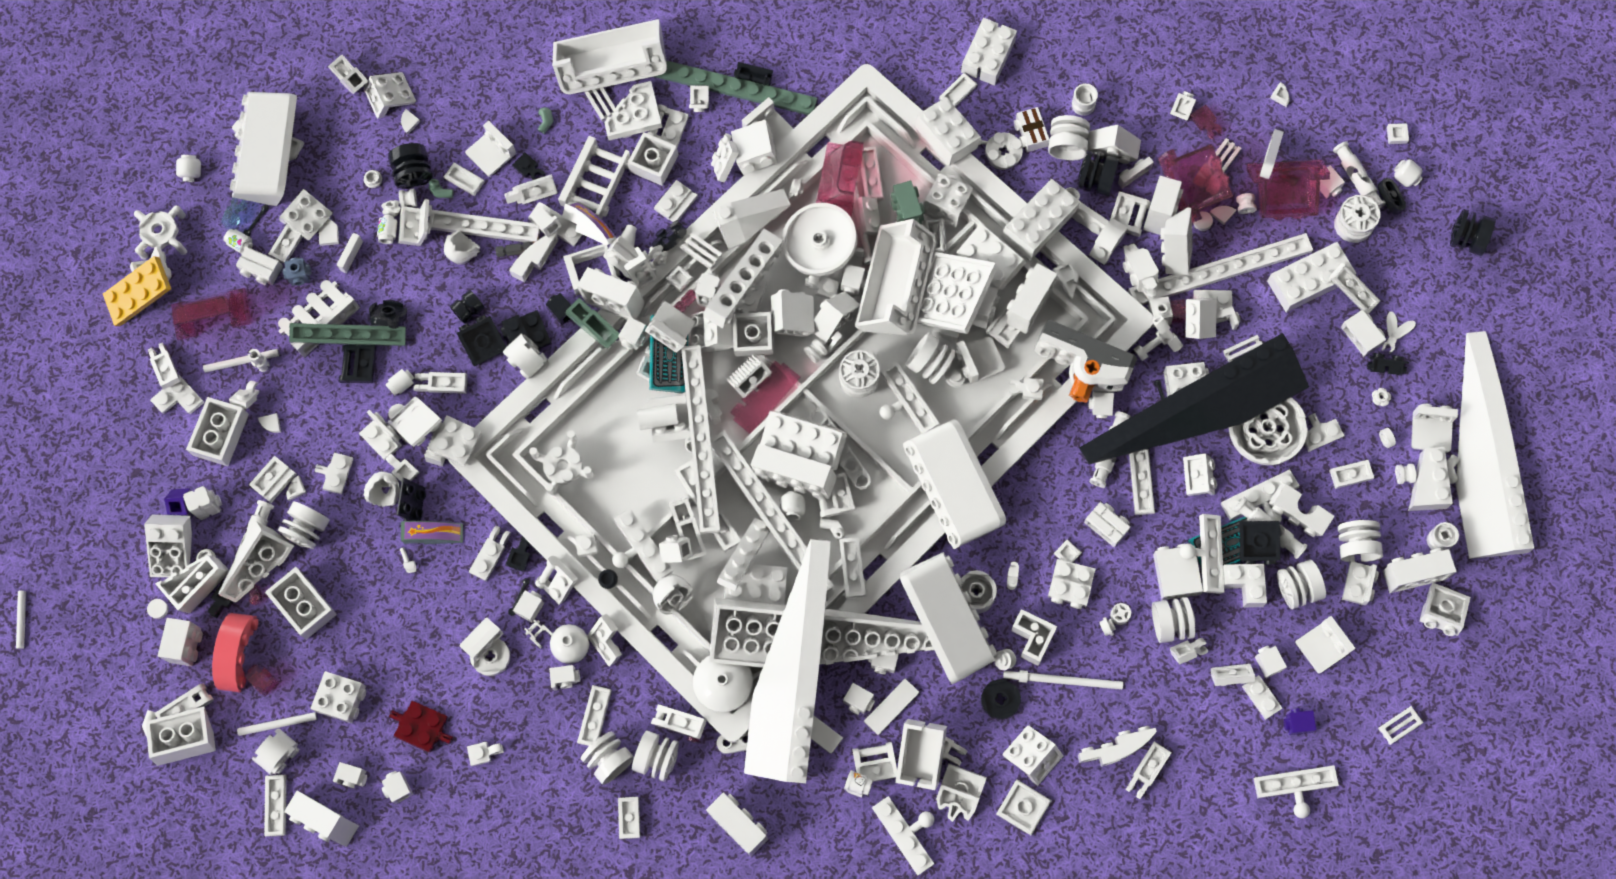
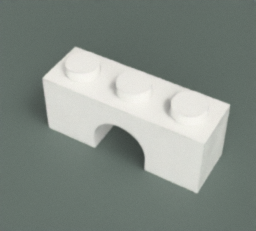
(1286, 502)

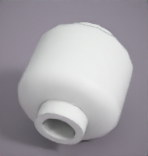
(188, 168)
(1408, 173)
(792, 505)

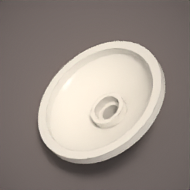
(726, 695)

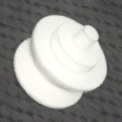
(657, 254)
(1005, 659)

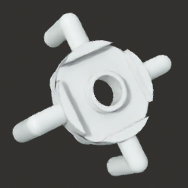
(165, 237)
(559, 454)

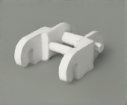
(1012, 577)
(533, 637)

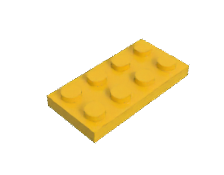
(137, 291)

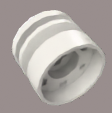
(1069, 137)
(1356, 228)
(933, 360)
(859, 384)
(303, 525)
(1359, 538)
(1301, 584)
(1175, 619)
(605, 755)
(655, 756)

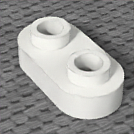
(734, 747)

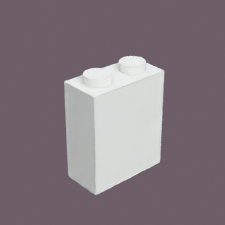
(754, 147)
(1177, 575)

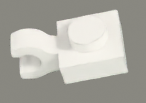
(824, 286)
(246, 397)
(402, 469)
(1186, 651)
(482, 753)

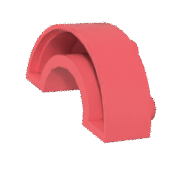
(229, 650)

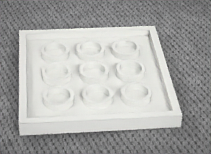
(955, 291)

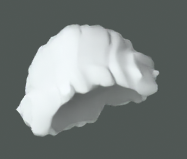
(460, 248)
(373, 489)

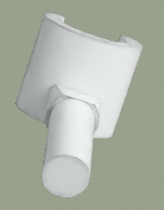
(410, 566)

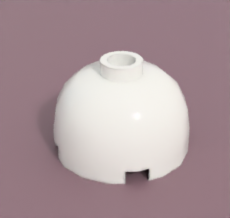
(671, 594)
(569, 644)

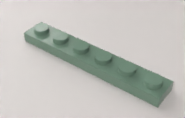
(346, 334)

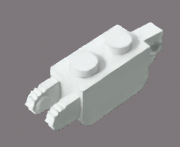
(1142, 270)

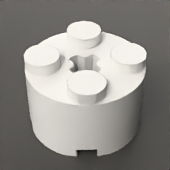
(525, 355)
(986, 589)
(275, 752)

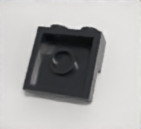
(528, 325)
(481, 340)
(1259, 541)

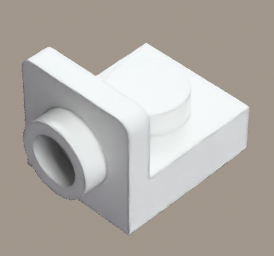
(1183, 105)

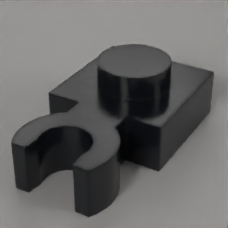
(527, 166)

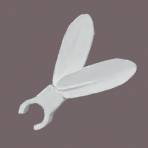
(1396, 333)

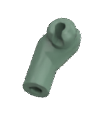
(547, 118)
(438, 191)

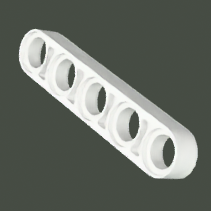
(1271, 154)
(848, 454)

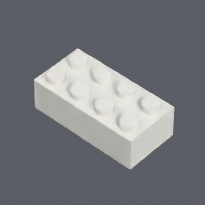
(1040, 219)
(1308, 277)
(804, 438)
(793, 471)

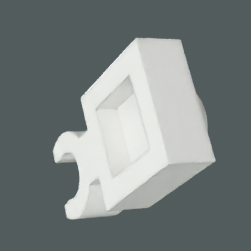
(1030, 388)

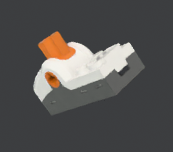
(1091, 361)

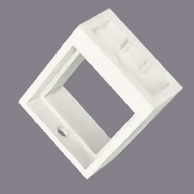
(584, 255)

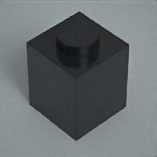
(557, 307)

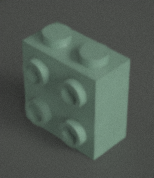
(906, 202)

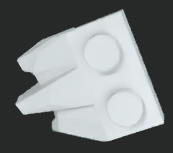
(960, 791)

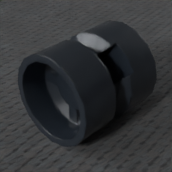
(467, 307)

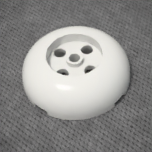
(1284, 444)

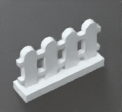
(337, 313)

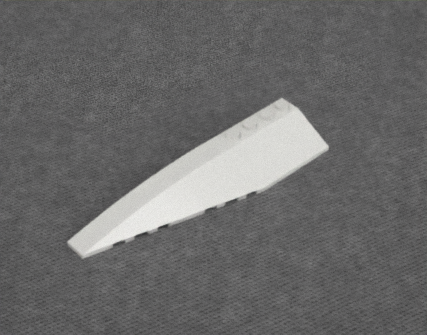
(1488, 467)
(747, 628)
(788, 682)

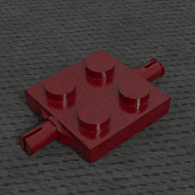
(420, 726)

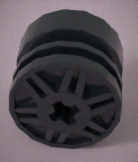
(410, 165)
(1098, 173)
(1472, 232)

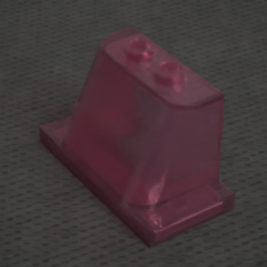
(840, 174)
(1200, 177)
(1290, 189)
(231, 303)

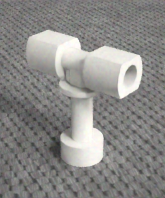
(1163, 336)

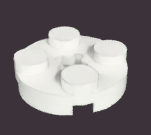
(994, 155)
(498, 664)

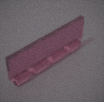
(769, 395)

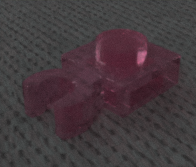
(1205, 120)

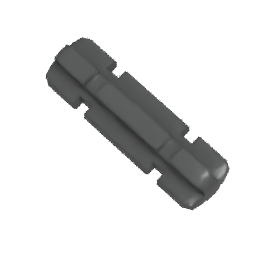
(512, 249)

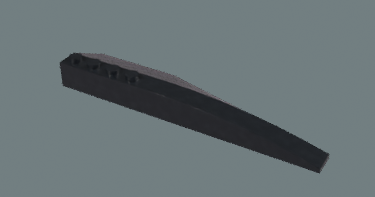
(1208, 404)

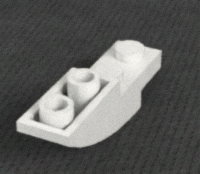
(1126, 745)

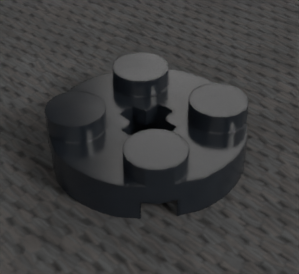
(668, 236)
(388, 314)
(1010, 705)

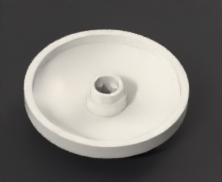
(819, 239)

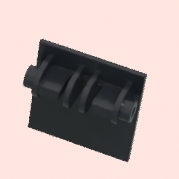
(411, 501)

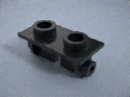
(753, 73)
(1394, 364)

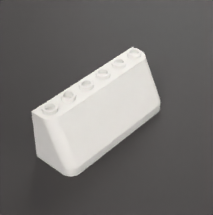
(609, 57)
(263, 147)
(896, 279)
(955, 483)
(948, 617)

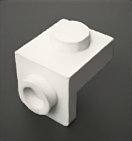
(699, 98)
(1228, 314)

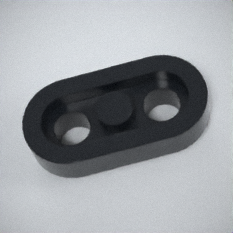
(1391, 195)

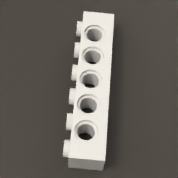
(765, 243)

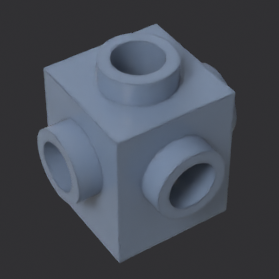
(297, 271)

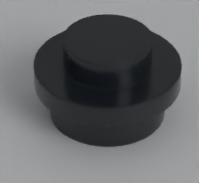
(608, 579)

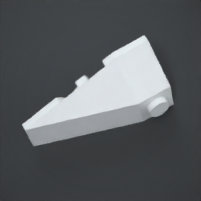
(747, 216)
(255, 559)

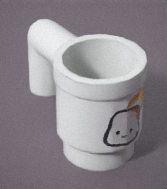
(858, 784)

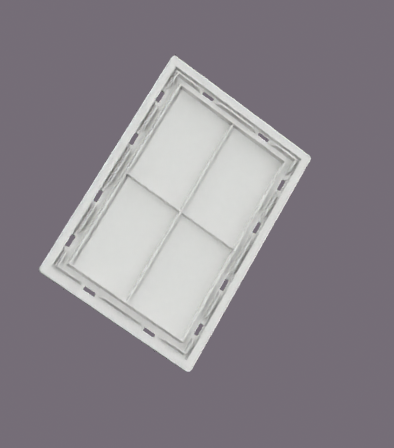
(600, 394)

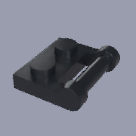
(363, 364)

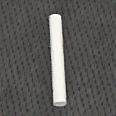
(21, 609)

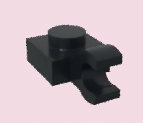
(519, 558)
(219, 603)

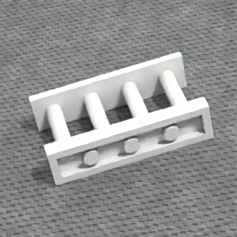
(584, 165)

